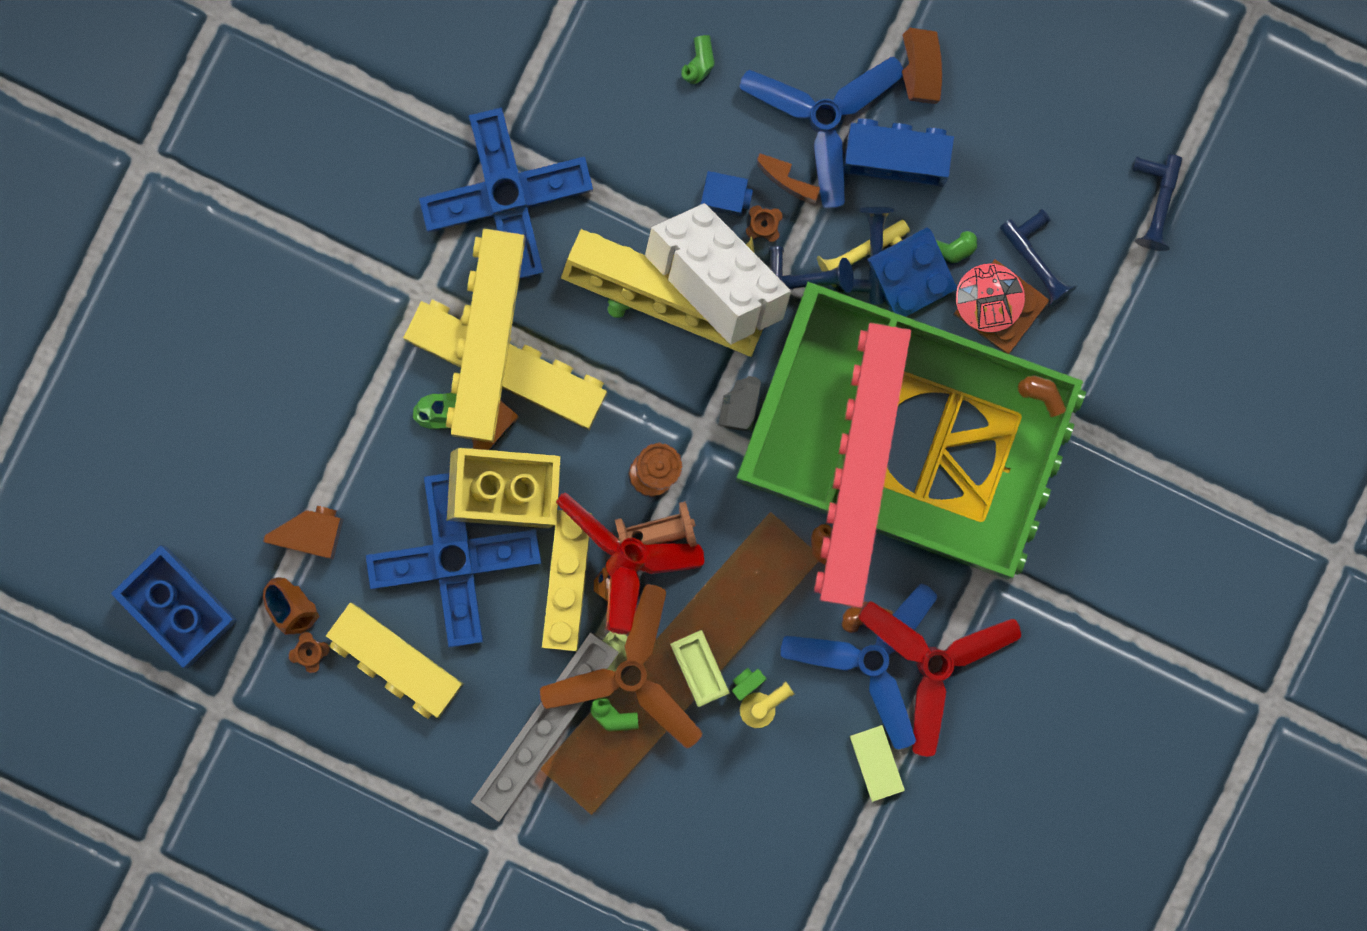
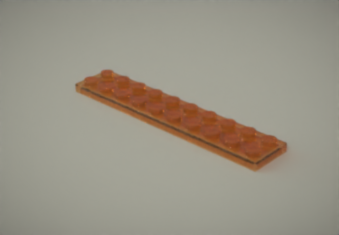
(728, 614)

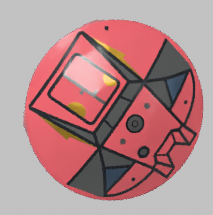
(990, 298)

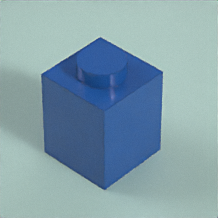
(726, 193)

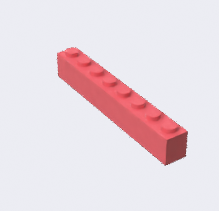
(864, 465)

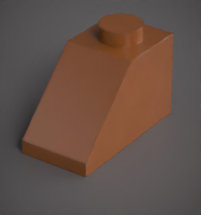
(309, 533)

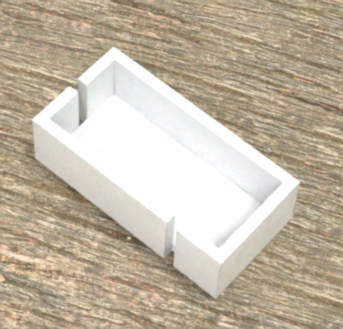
(717, 273)

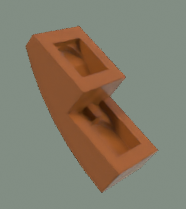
(924, 70)
(779, 171)

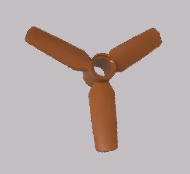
(649, 694)

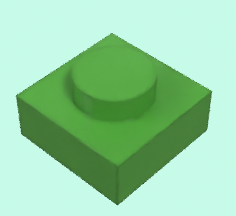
(747, 682)

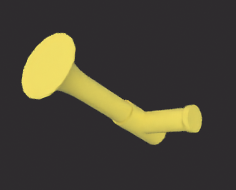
(890, 236)
(759, 709)

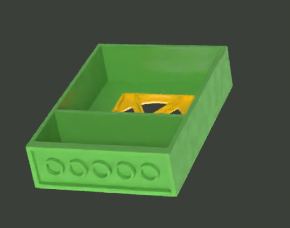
(804, 419)

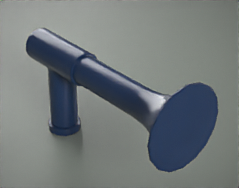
(1169, 172)
(876, 218)
(1017, 236)
(840, 276)

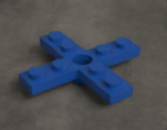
(499, 166)
(457, 587)

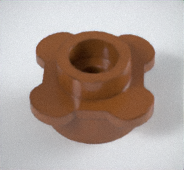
(757, 230)
(318, 651)

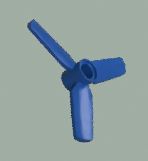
(846, 102)
(882, 685)

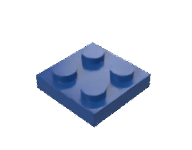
(912, 273)

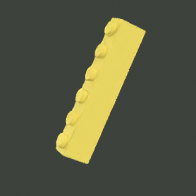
(637, 283)
(487, 335)
(525, 373)

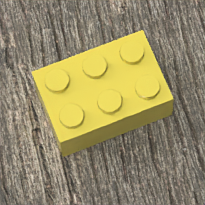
(503, 488)

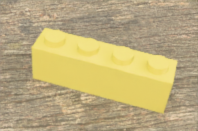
(566, 585)
(394, 660)

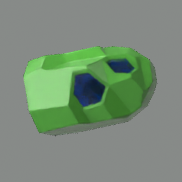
(433, 409)

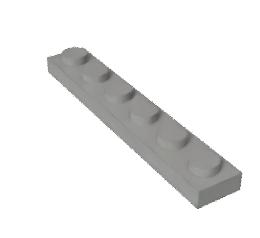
(538, 735)

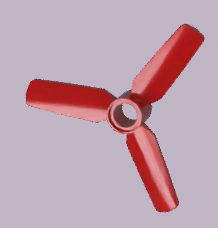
(626, 562)
(931, 690)

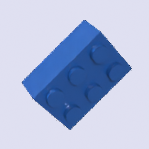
(898, 153)
(174, 607)

